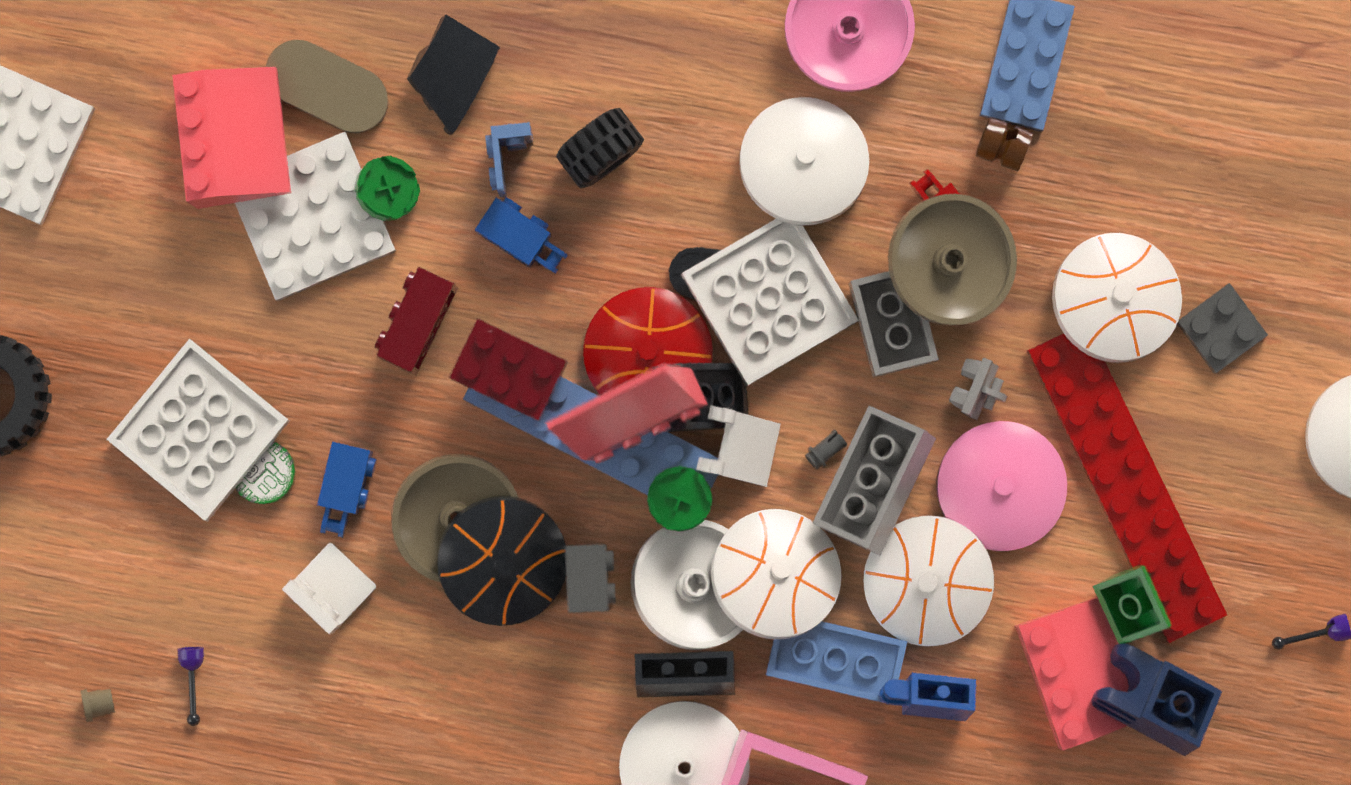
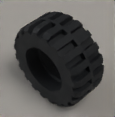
(30, 395)

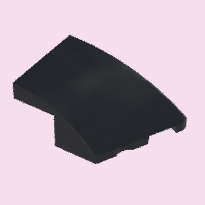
(452, 70)

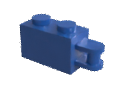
(519, 235)
(345, 484)
(932, 696)

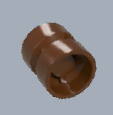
(1004, 144)

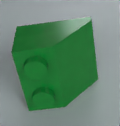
(1131, 605)

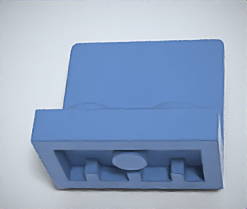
(514, 138)

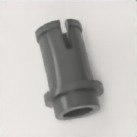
(825, 450)

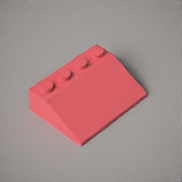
(231, 135)
(629, 413)
(1069, 663)

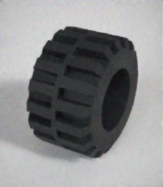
(599, 147)

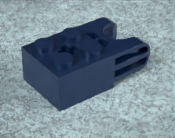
(1159, 700)

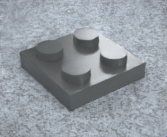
(1222, 328)

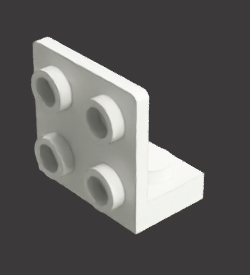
(330, 588)

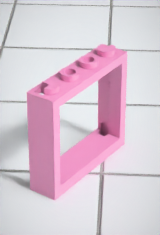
(748, 741)

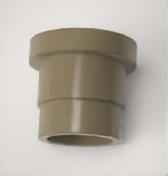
(97, 703)

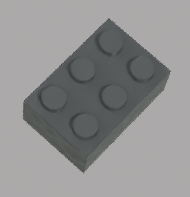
(588, 578)

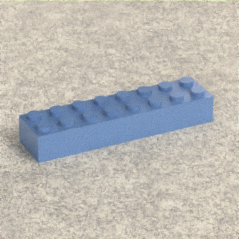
(631, 466)

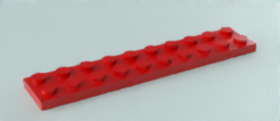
(1127, 483)

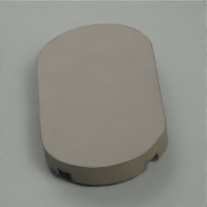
(329, 86)

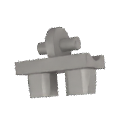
(981, 392)

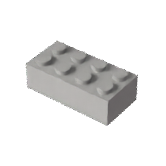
(874, 480)

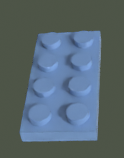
(1027, 62)
(838, 660)

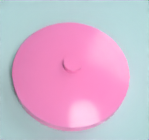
(849, 41)
(1002, 484)

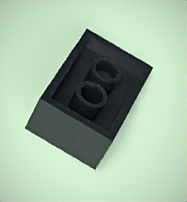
(720, 387)

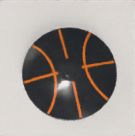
(502, 560)

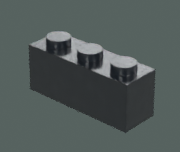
(685, 674)

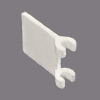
(745, 447)

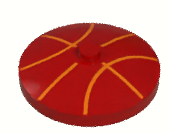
(643, 331)

